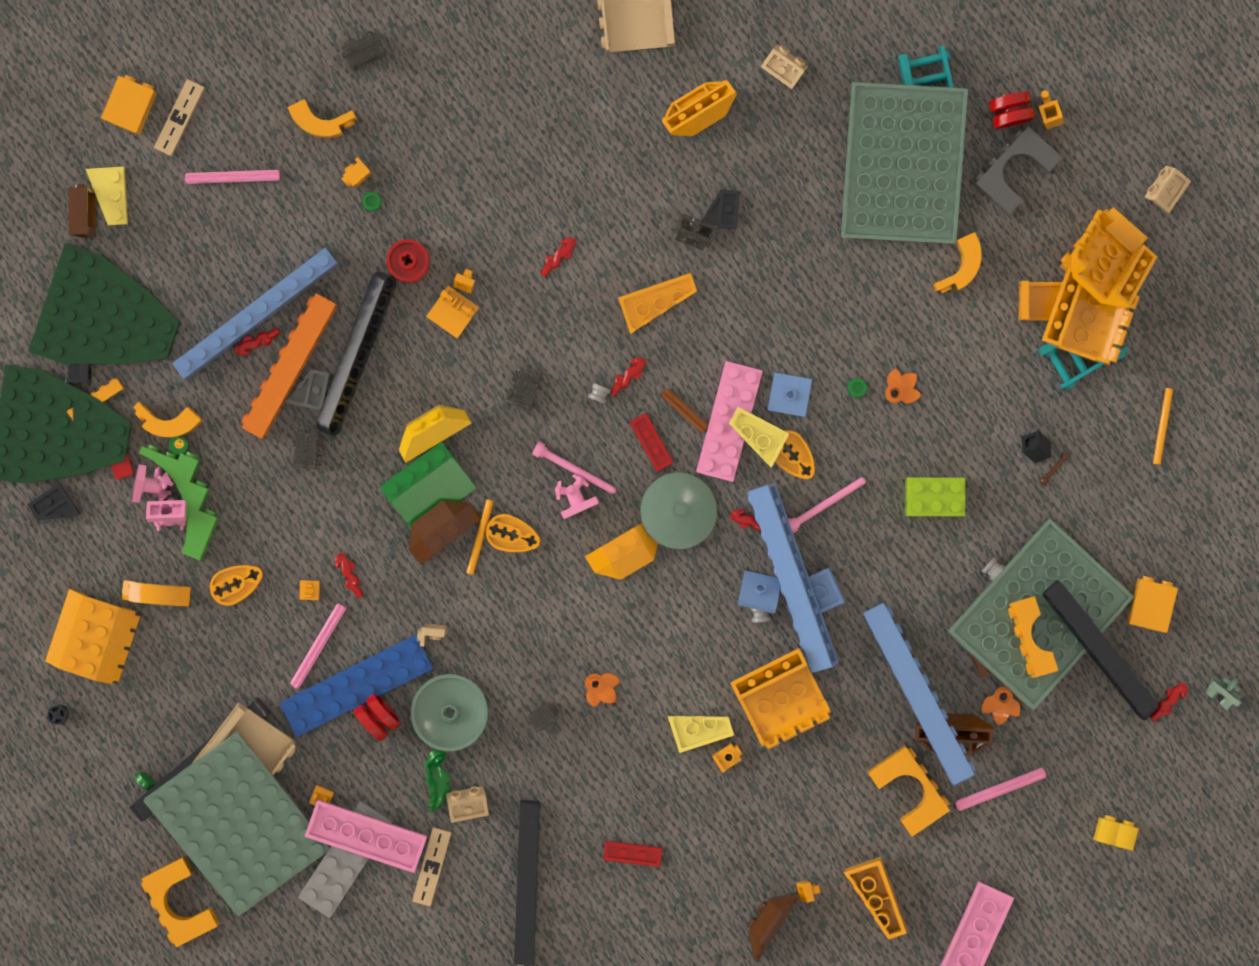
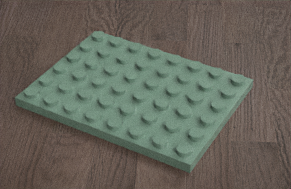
(904, 162)
(989, 631)
(236, 823)

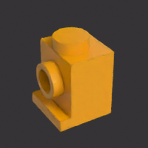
(356, 174)
(720, 760)

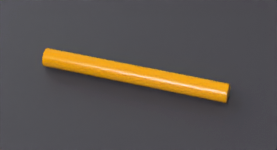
(1163, 426)
(480, 536)

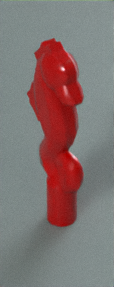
(553, 262)
(249, 343)
(634, 371)
(744, 520)
(352, 580)
(1173, 696)

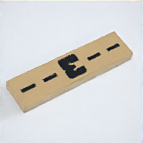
(179, 117)
(431, 866)

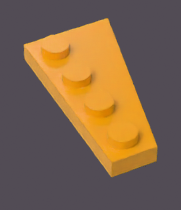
(654, 300)

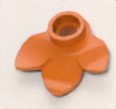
(903, 385)
(604, 689)
(1001, 708)

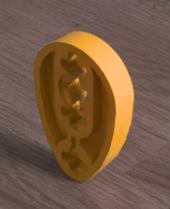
(804, 457)
(512, 523)
(228, 575)

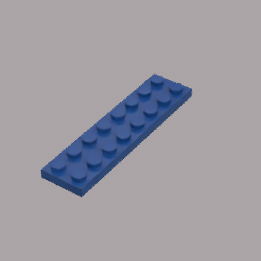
(355, 685)

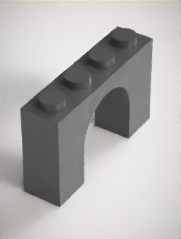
(1026, 144)

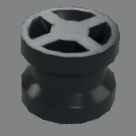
(54, 714)

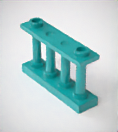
(907, 64)
(1069, 382)

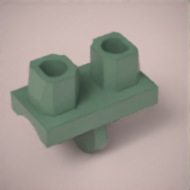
(1228, 691)

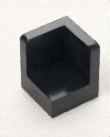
(79, 373)
(1036, 446)

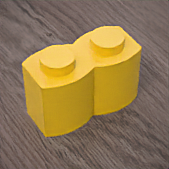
(1116, 833)

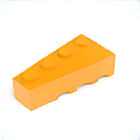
(876, 891)

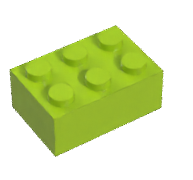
(934, 496)

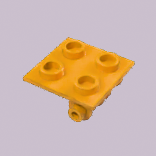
(452, 311)

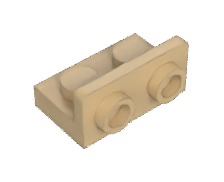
(784, 66)
(1167, 188)
(434, 632)
(467, 804)

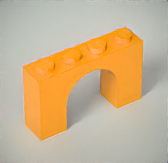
(1122, 228)
(932, 805)
(179, 928)

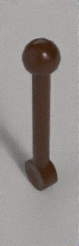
(1065, 456)

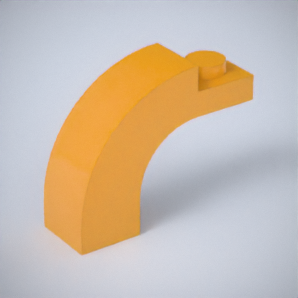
(320, 128)
(971, 259)
(179, 426)
(156, 593)

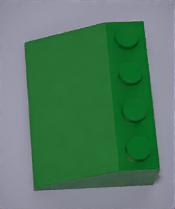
(426, 483)

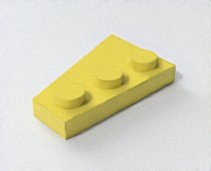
(110, 191)
(759, 434)
(699, 730)

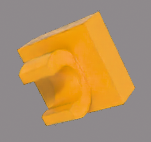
(464, 281)
(309, 590)
(322, 794)
(807, 890)

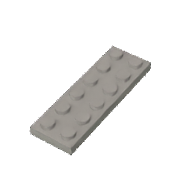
(336, 873)

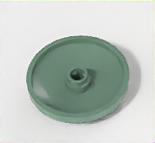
(678, 511)
(449, 713)

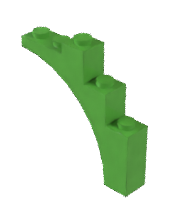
(183, 471)

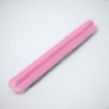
(232, 176)
(318, 645)
(1000, 789)

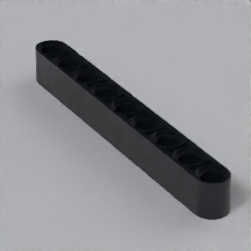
(356, 353)
(1100, 650)
(142, 811)
(526, 883)

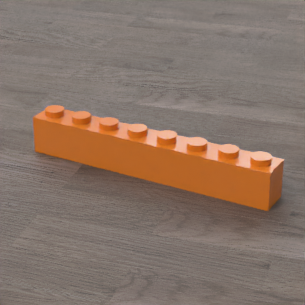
(289, 367)

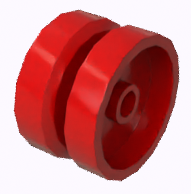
(1011, 108)
(397, 259)
(377, 717)

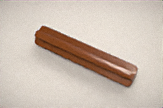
(684, 410)

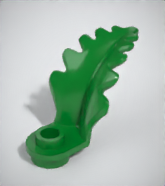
(437, 779)

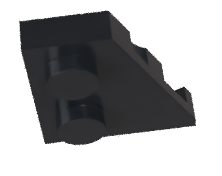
(724, 210)
(53, 504)

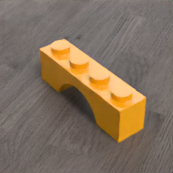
(1024, 614)

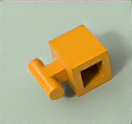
(1050, 111)

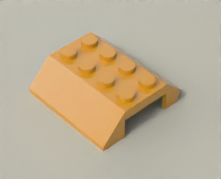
(1108, 265)
(1086, 325)
(92, 638)
(781, 699)

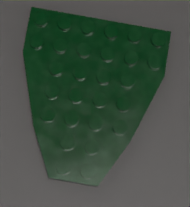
(100, 315)
(43, 440)

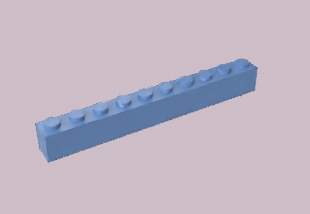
(255, 314)
(793, 577)
(919, 695)

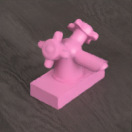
(151, 485)
(575, 497)
(167, 513)

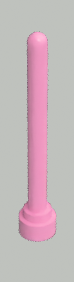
(541, 451)
(796, 522)

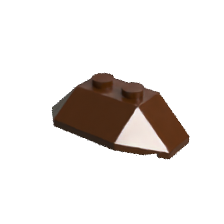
(440, 527)
(971, 731)
(768, 921)

